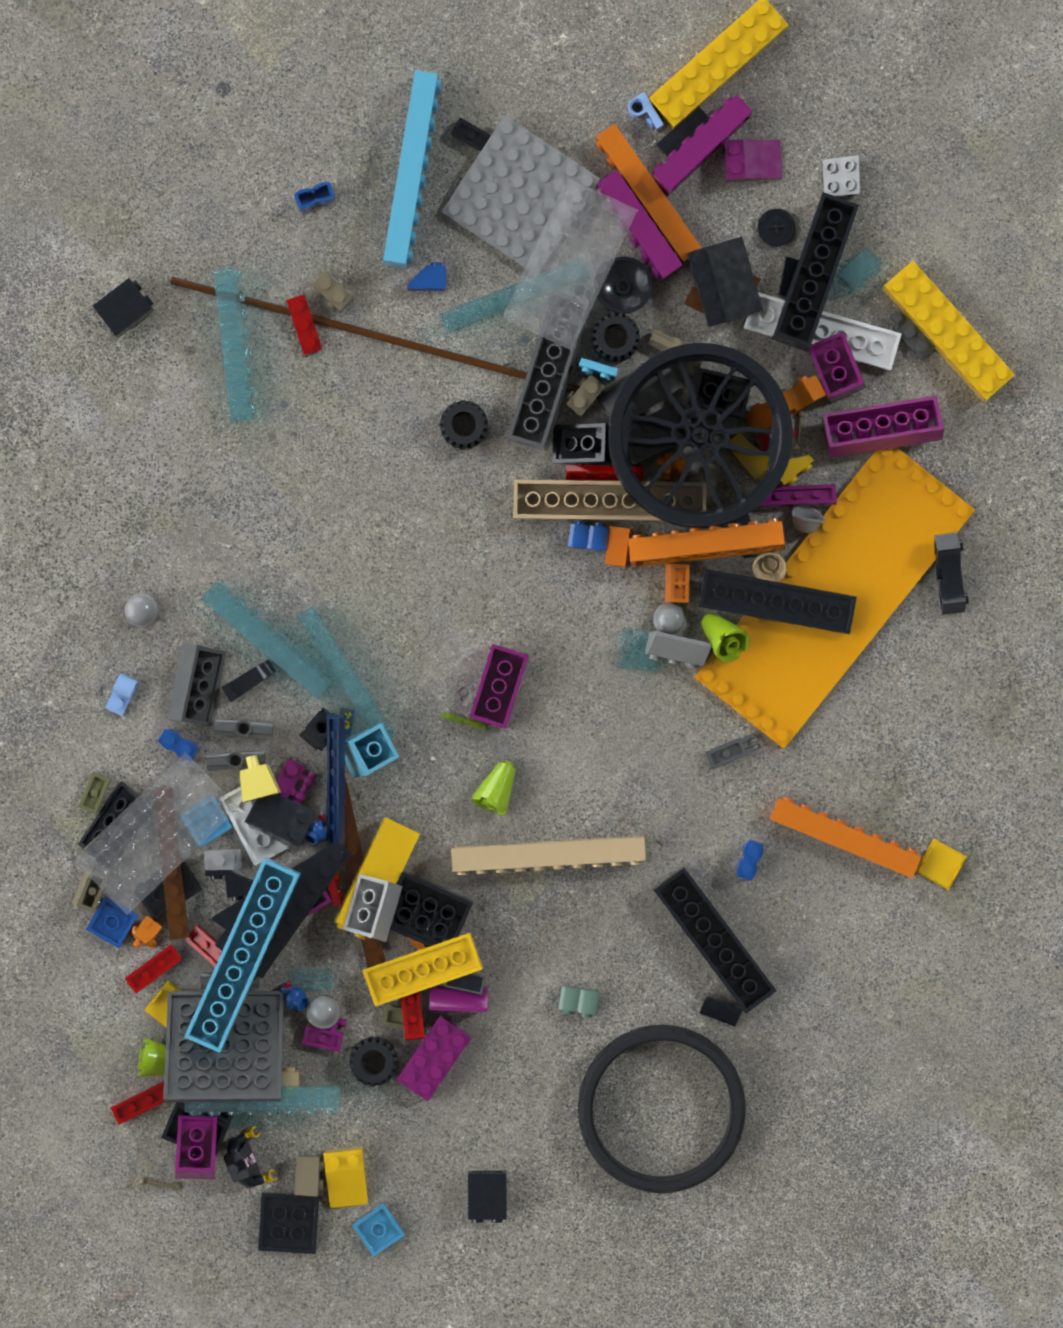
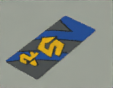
(349, 716)

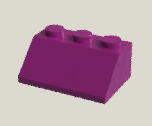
(452, 999)

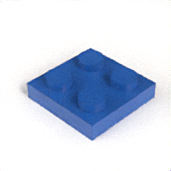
(111, 922)

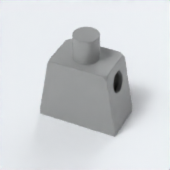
(222, 859)

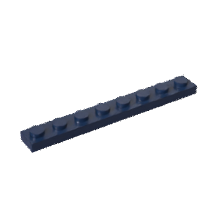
(336, 779)

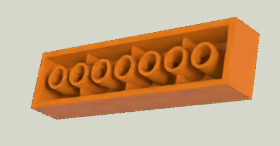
(707, 544)

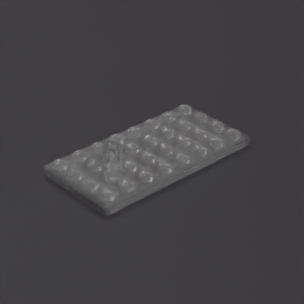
(569, 264)
(156, 833)

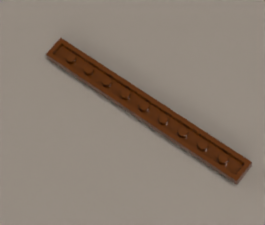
(372, 948)

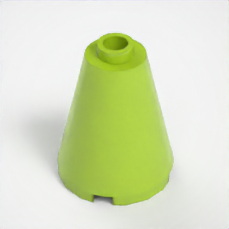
(725, 637)
(496, 789)
(152, 1058)

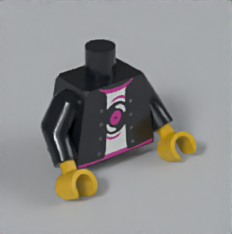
(242, 1163)

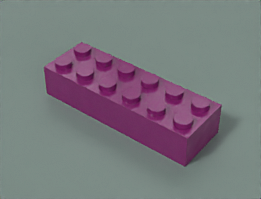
(702, 145)
(643, 231)
(882, 426)

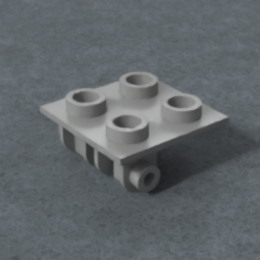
(842, 176)

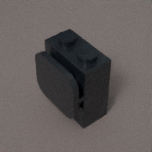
(124, 307)
(487, 1195)

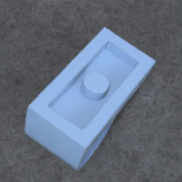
(653, 119)
(122, 694)

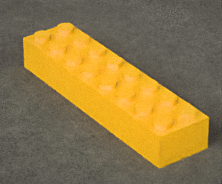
(718, 63)
(948, 331)

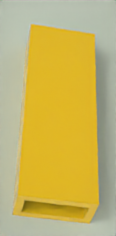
(383, 860)

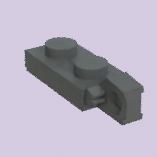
(912, 335)

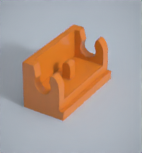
(617, 546)
(677, 583)

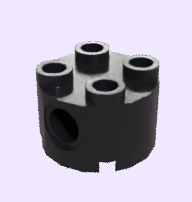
(311, 735)

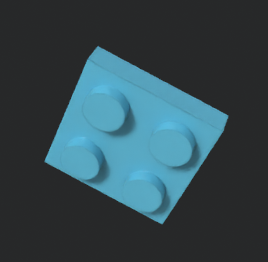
(590, 367)

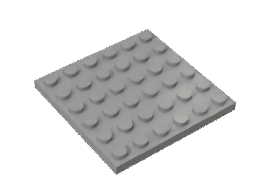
(513, 190)

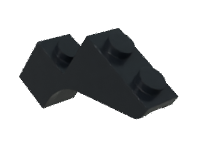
(236, 884)

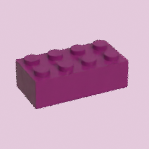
(499, 686)
(434, 1057)

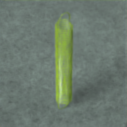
(473, 723)

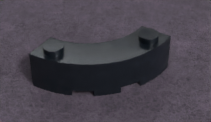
(948, 570)

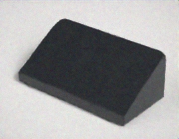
(787, 275)
(720, 1011)

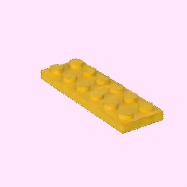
(422, 969)

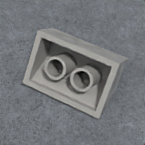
(677, 649)
(372, 907)

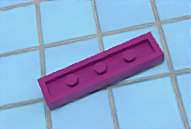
(801, 496)

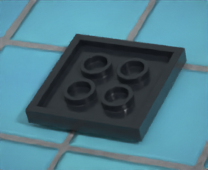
(288, 1223)

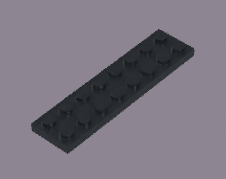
(777, 601)

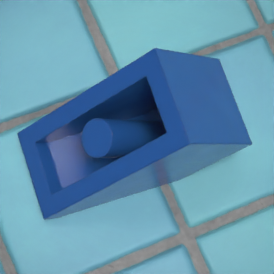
(430, 278)

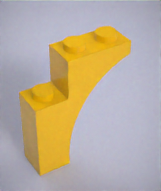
(757, 466)

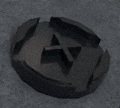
(776, 227)

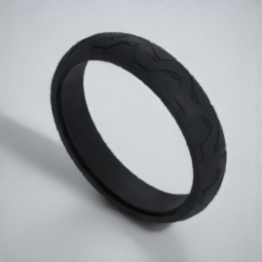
(684, 1180)

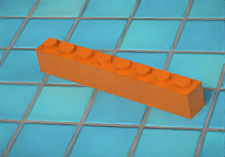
(646, 191)
(844, 837)

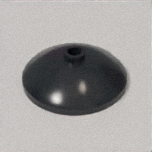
(635, 277)

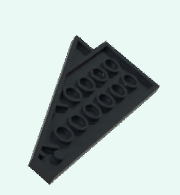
(314, 879)

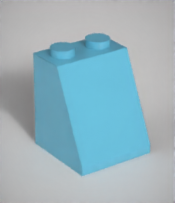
(369, 751)

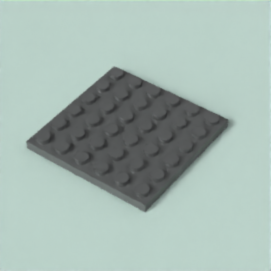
(245, 1068)

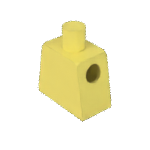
(257, 781)

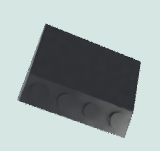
(724, 281)
(428, 911)

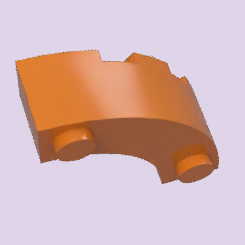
(798, 397)

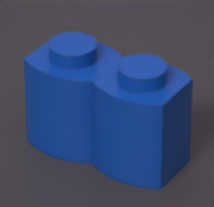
(309, 198)
(588, 536)
(174, 741)
(751, 854)

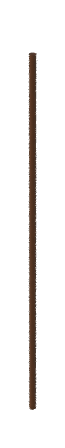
(371, 334)

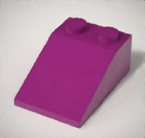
(752, 160)
(837, 367)
(196, 1147)

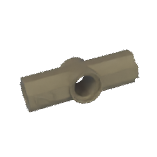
(663, 342)

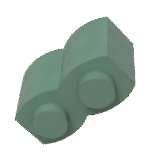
(578, 1000)

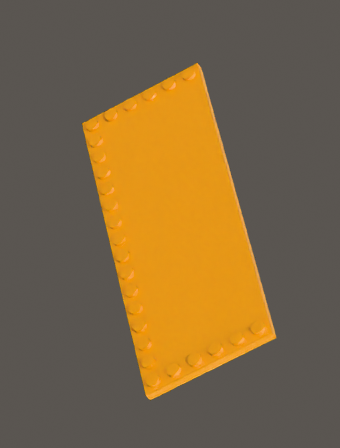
(869, 548)

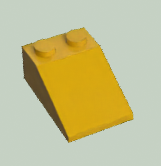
(346, 1177)

